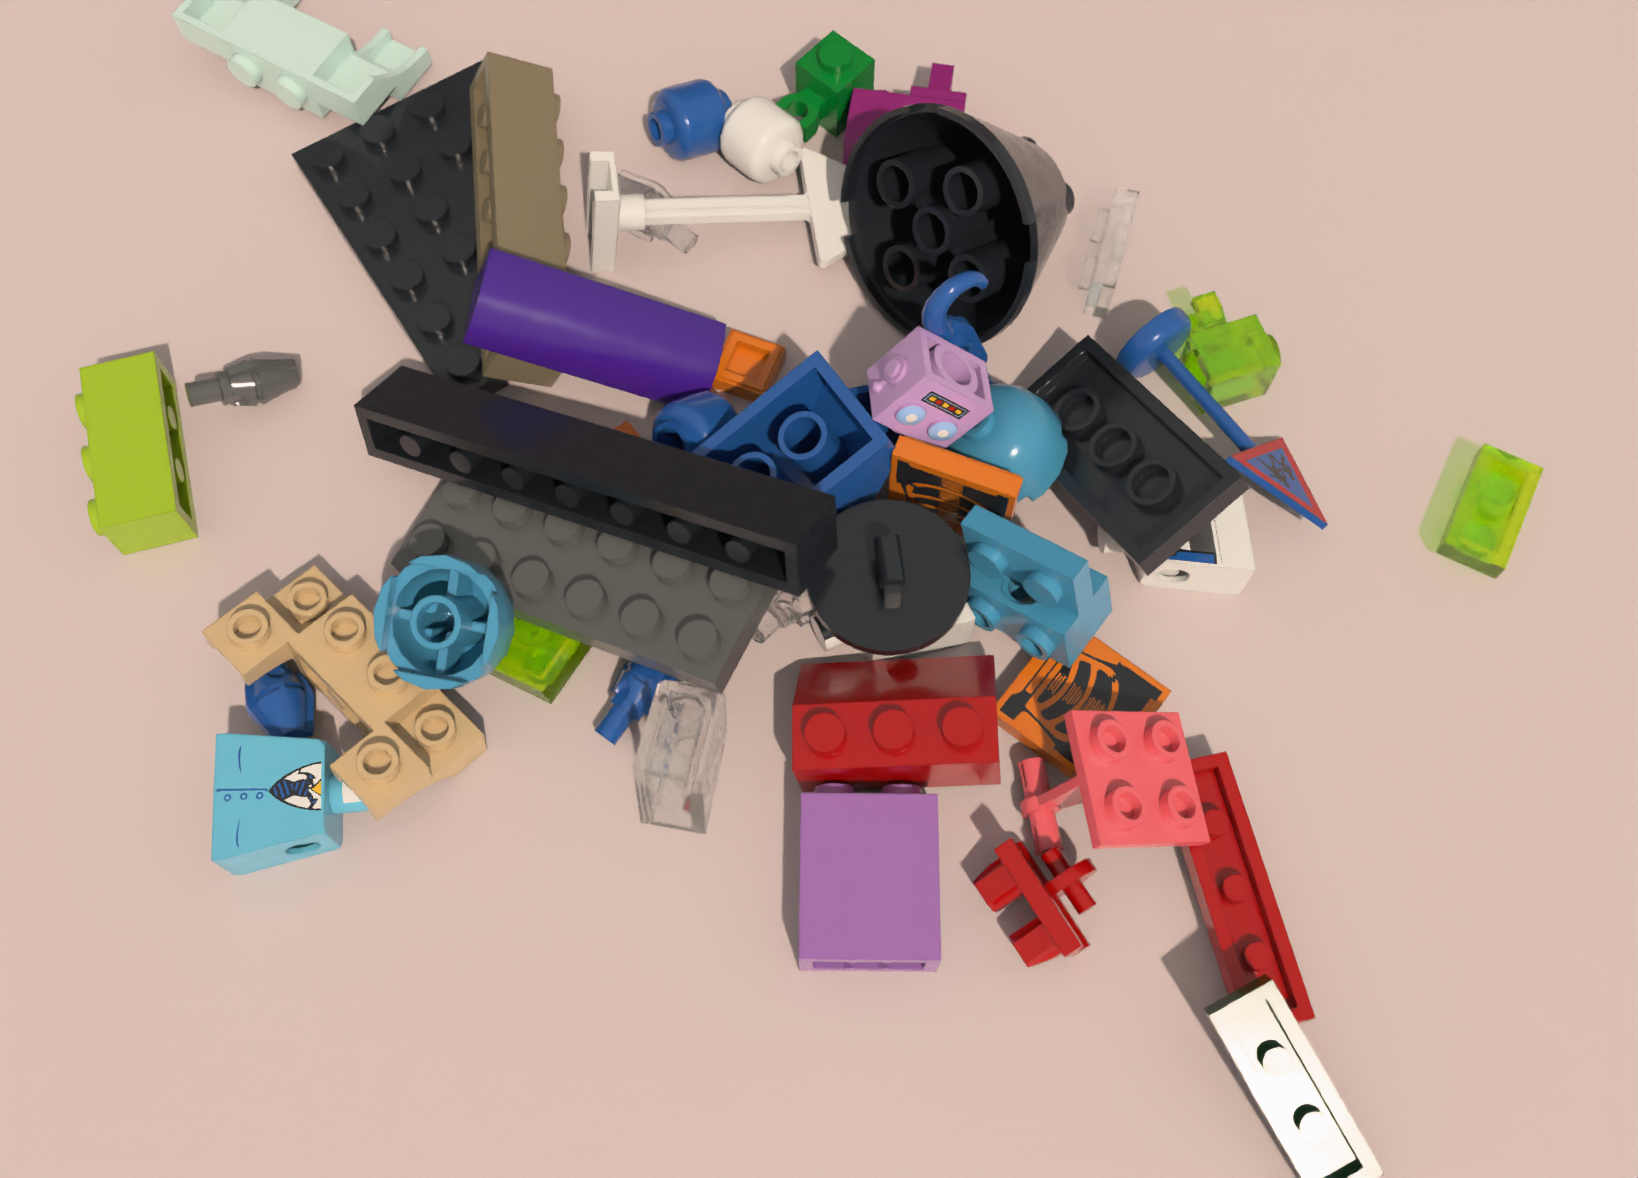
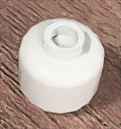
(761, 139)

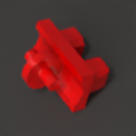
(1018, 875)

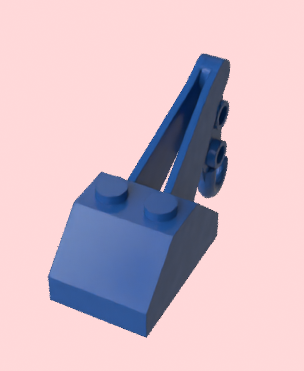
(823, 432)

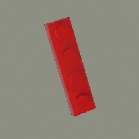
(1237, 892)

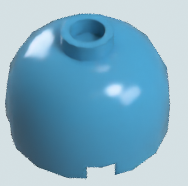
(1018, 437)
(444, 622)

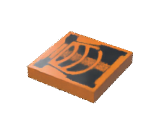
(950, 482)
(1047, 690)

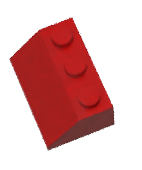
(896, 723)

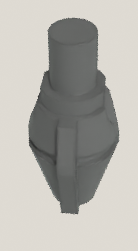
(245, 383)

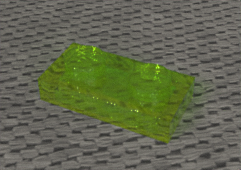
(1490, 511)

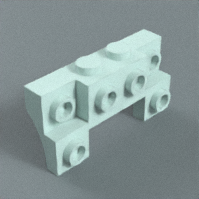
(301, 56)

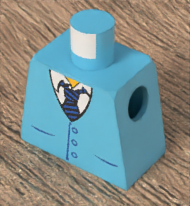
(275, 801)

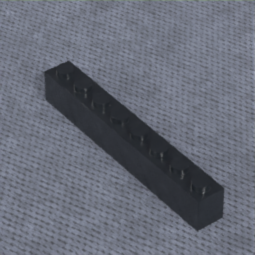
(603, 479)

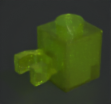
(1229, 358)

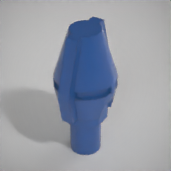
(631, 699)
(281, 703)

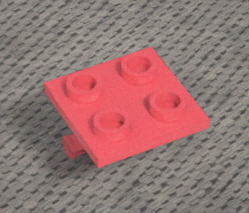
(1128, 777)

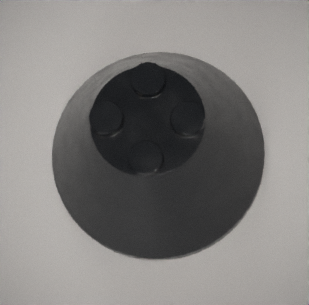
(949, 197)

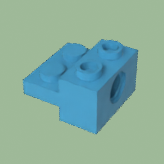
(1017, 564)

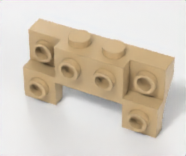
(407, 731)

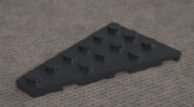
(408, 215)

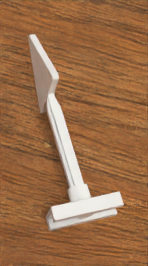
(614, 212)

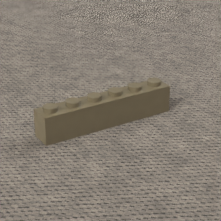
(517, 180)

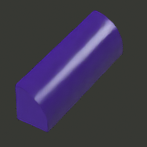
(591, 330)

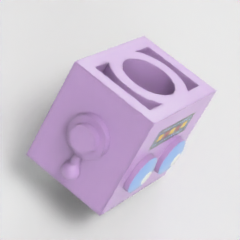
(929, 389)

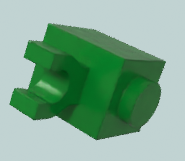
(826, 84)

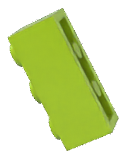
(135, 454)

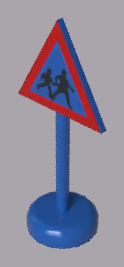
(1266, 464)

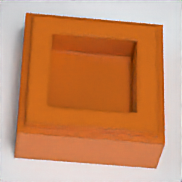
(748, 365)

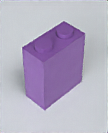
(869, 880)

